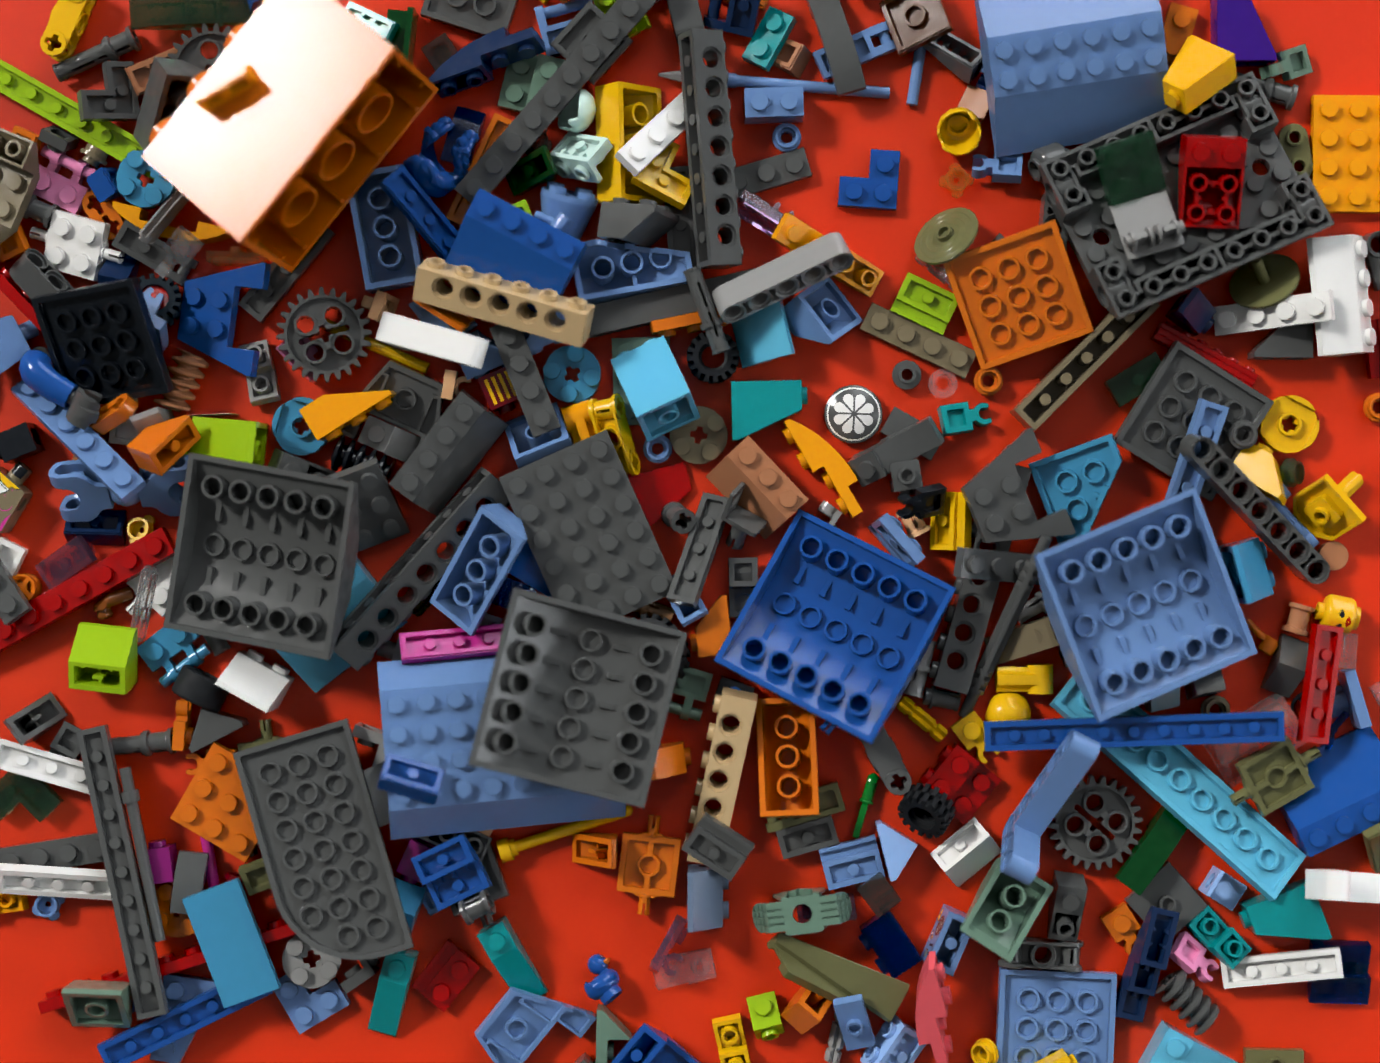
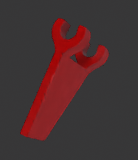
(659, 488)

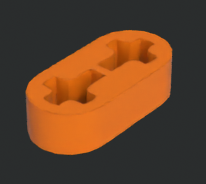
(109, 212)
(114, 413)

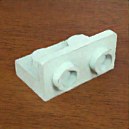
(579, 155)

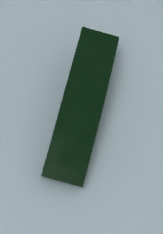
(1152, 851)

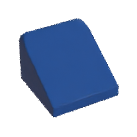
(104, 184)

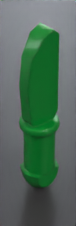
(866, 799)

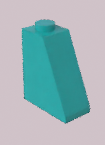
(763, 404)
(1286, 915)

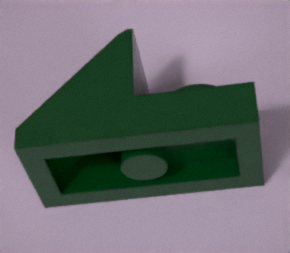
(532, 171)

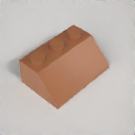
(767, 488)

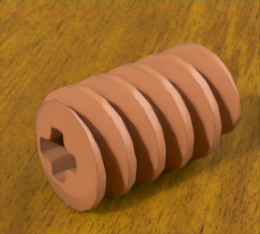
(183, 381)

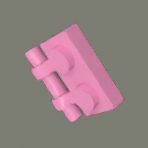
(59, 189)

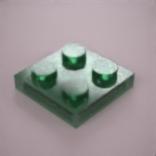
(1130, 167)

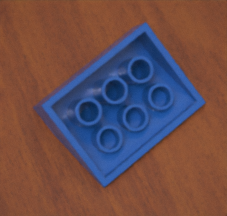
(515, 246)
(1343, 795)

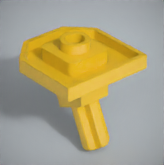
(1327, 506)

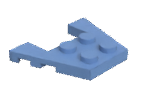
(523, 1021)

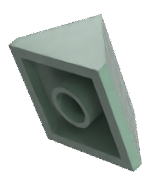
(99, 1003)

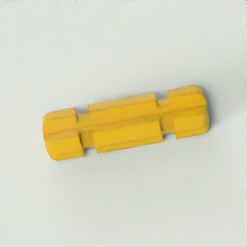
(922, 719)

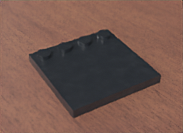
(104, 339)

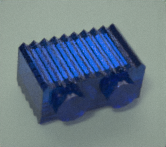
(890, 944)

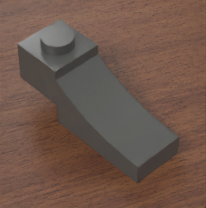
(900, 446)

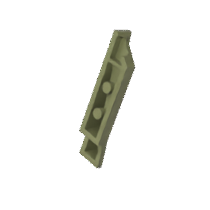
(837, 976)

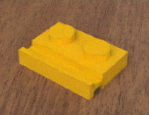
(954, 526)

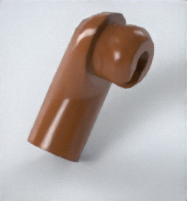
(112, 599)

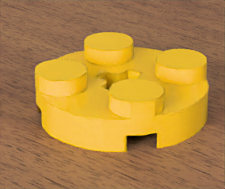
(1303, 418)

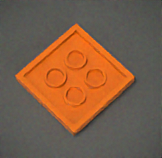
(217, 805)

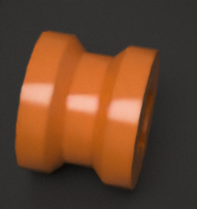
(34, 585)

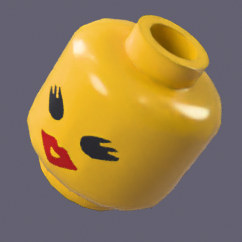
(1339, 612)

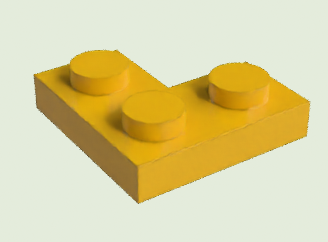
(663, 181)

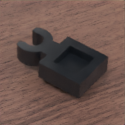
(926, 503)

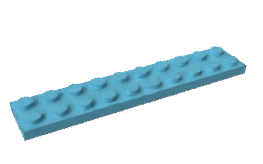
(1200, 803)

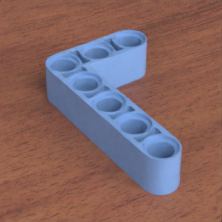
(1041, 803)

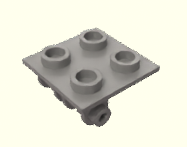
(1147, 225)

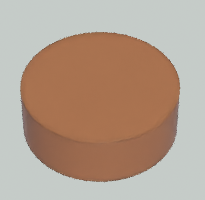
(1335, 554)

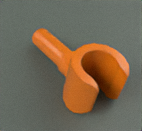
(1268, 643)

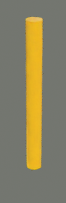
(389, 352)

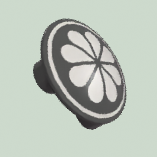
(853, 414)

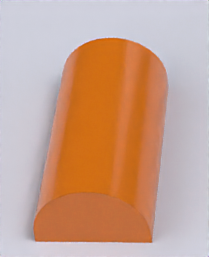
(786, 760)

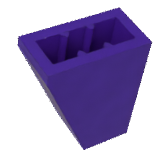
(1240, 31)

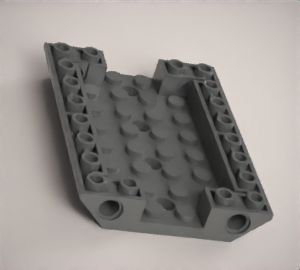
(1273, 214)

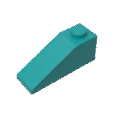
(510, 957)
(392, 991)

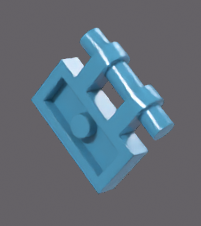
(165, 645)

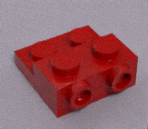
(962, 779)

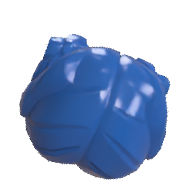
(428, 170)

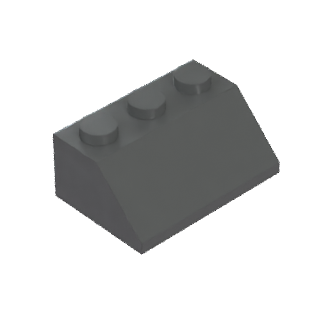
(163, 94)

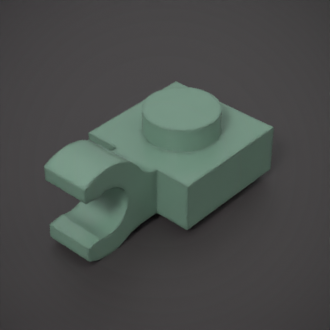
(1291, 64)

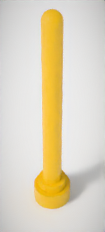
(511, 848)

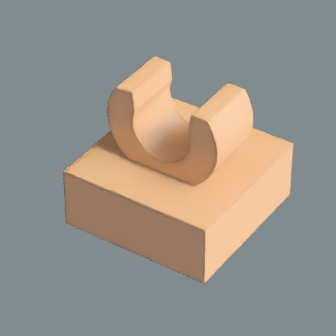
(380, 303)
(451, 384)

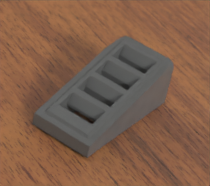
(963, 60)

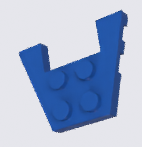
(211, 314)

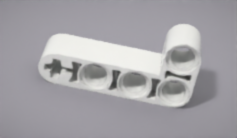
(432, 340)
(1342, 886)

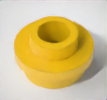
(984, 1051)

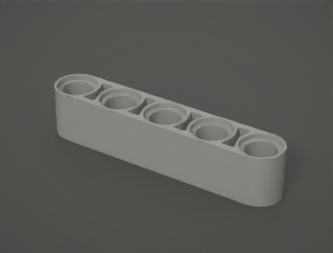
(782, 277)

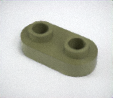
(1298, 151)

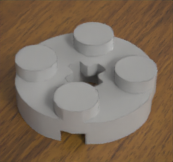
(300, 972)

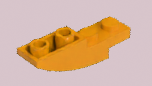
(859, 276)
(818, 454)

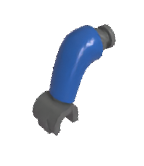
(41, 377)

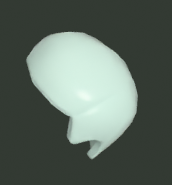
(578, 113)

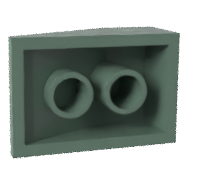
(1004, 911)

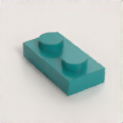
(769, 38)

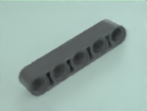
(37, 274)

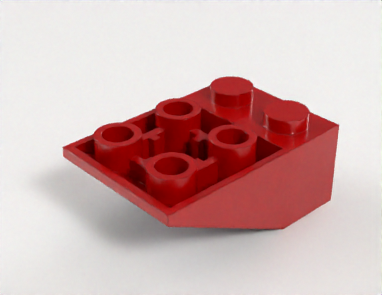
(1211, 180)

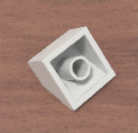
(256, 680)

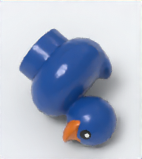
(605, 984)

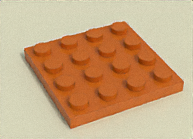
(1018, 295)

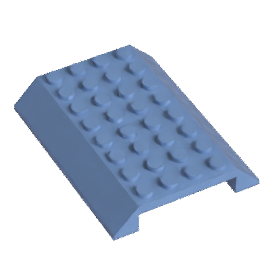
(433, 718)

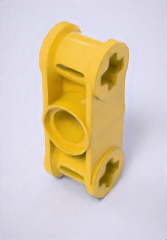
(65, 27)
(611, 415)

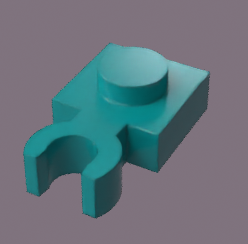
(958, 418)

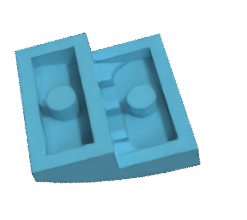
(763, 336)

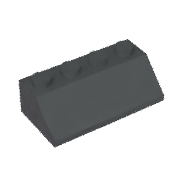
(448, 453)

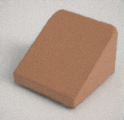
(793, 58)
(975, 100)

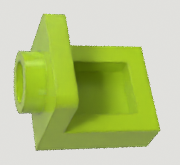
(765, 1016)

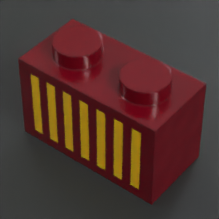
(499, 391)

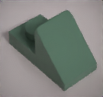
(608, 1028)

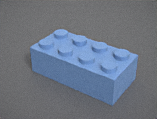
(384, 236)

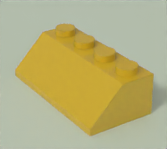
(619, 116)

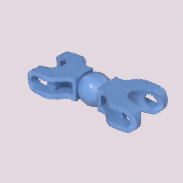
(93, 496)

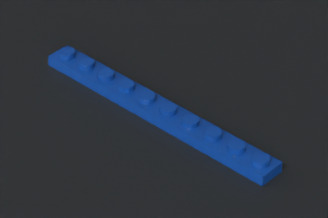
(1137, 730)

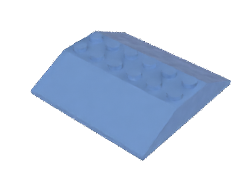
(1069, 68)
(1143, 605)

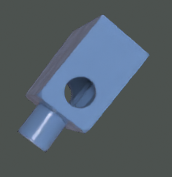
(14, 340)

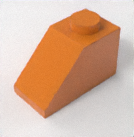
(163, 444)
(712, 629)
(671, 760)
(805, 1010)

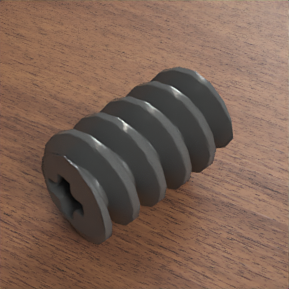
(1189, 999)

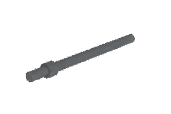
(130, 797)

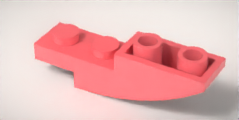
(932, 1008)

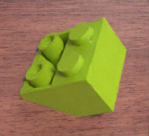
(104, 658)

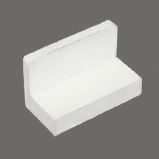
(966, 852)

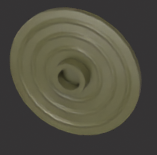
(946, 236)
(1264, 281)

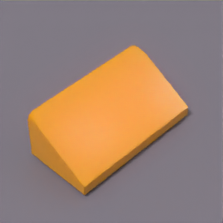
(226, 89)

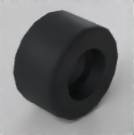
(199, 688)

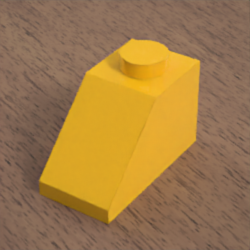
(1262, 471)

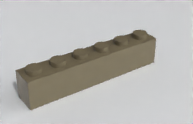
(1077, 367)

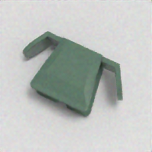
(779, 917)

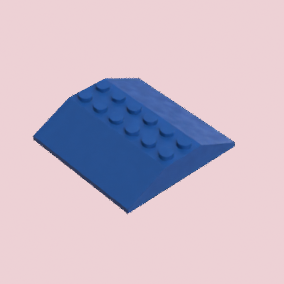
(836, 626)

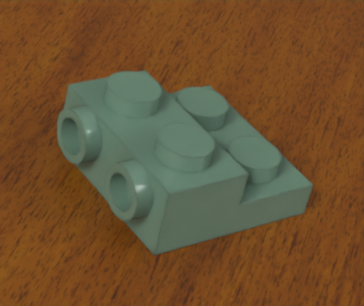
(525, 79)

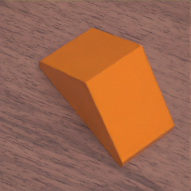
(595, 849)

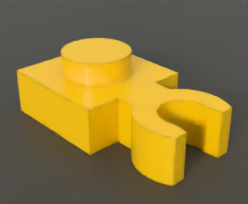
(971, 734)

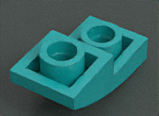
(1219, 938)

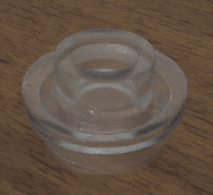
(949, 377)

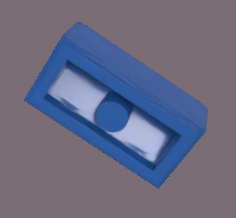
(410, 779)

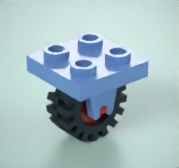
(163, 304)

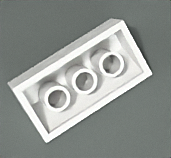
(1340, 266)

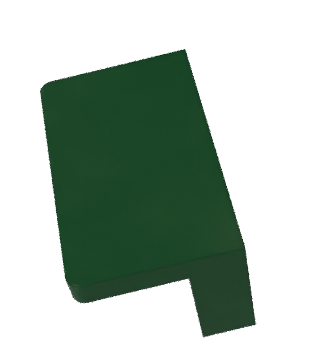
(406, 35)

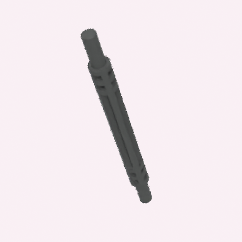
(1004, 628)

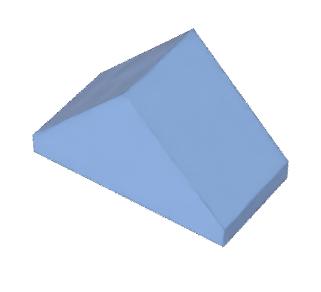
(895, 848)

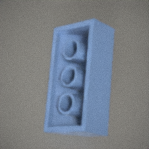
(479, 566)

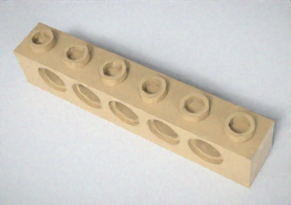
(432, 290)
(742, 706)

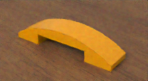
(138, 216)

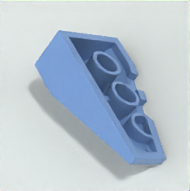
(626, 270)

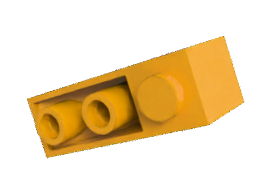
(334, 412)

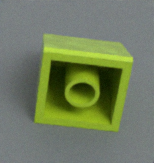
(231, 439)

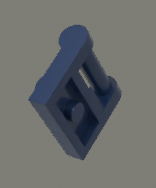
(740, 16)

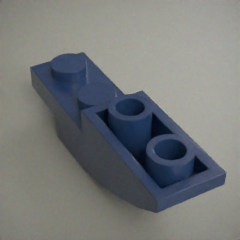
(476, 61)

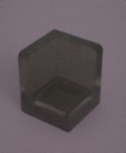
(878, 894)

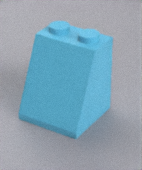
(655, 388)

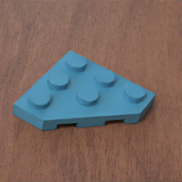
(1078, 481)

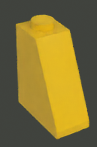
(1197, 74)

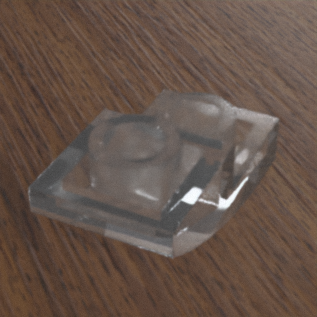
(695, 967)

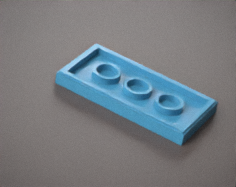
(231, 942)

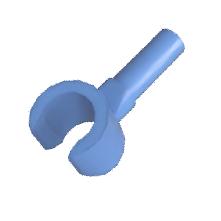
(560, 222)

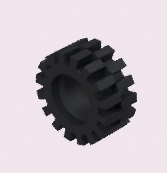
(707, 374)
(926, 810)

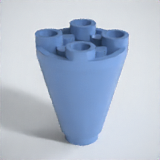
(575, 205)

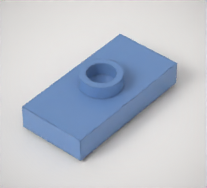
(854, 1022)

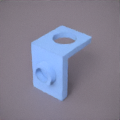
(1222, 888)

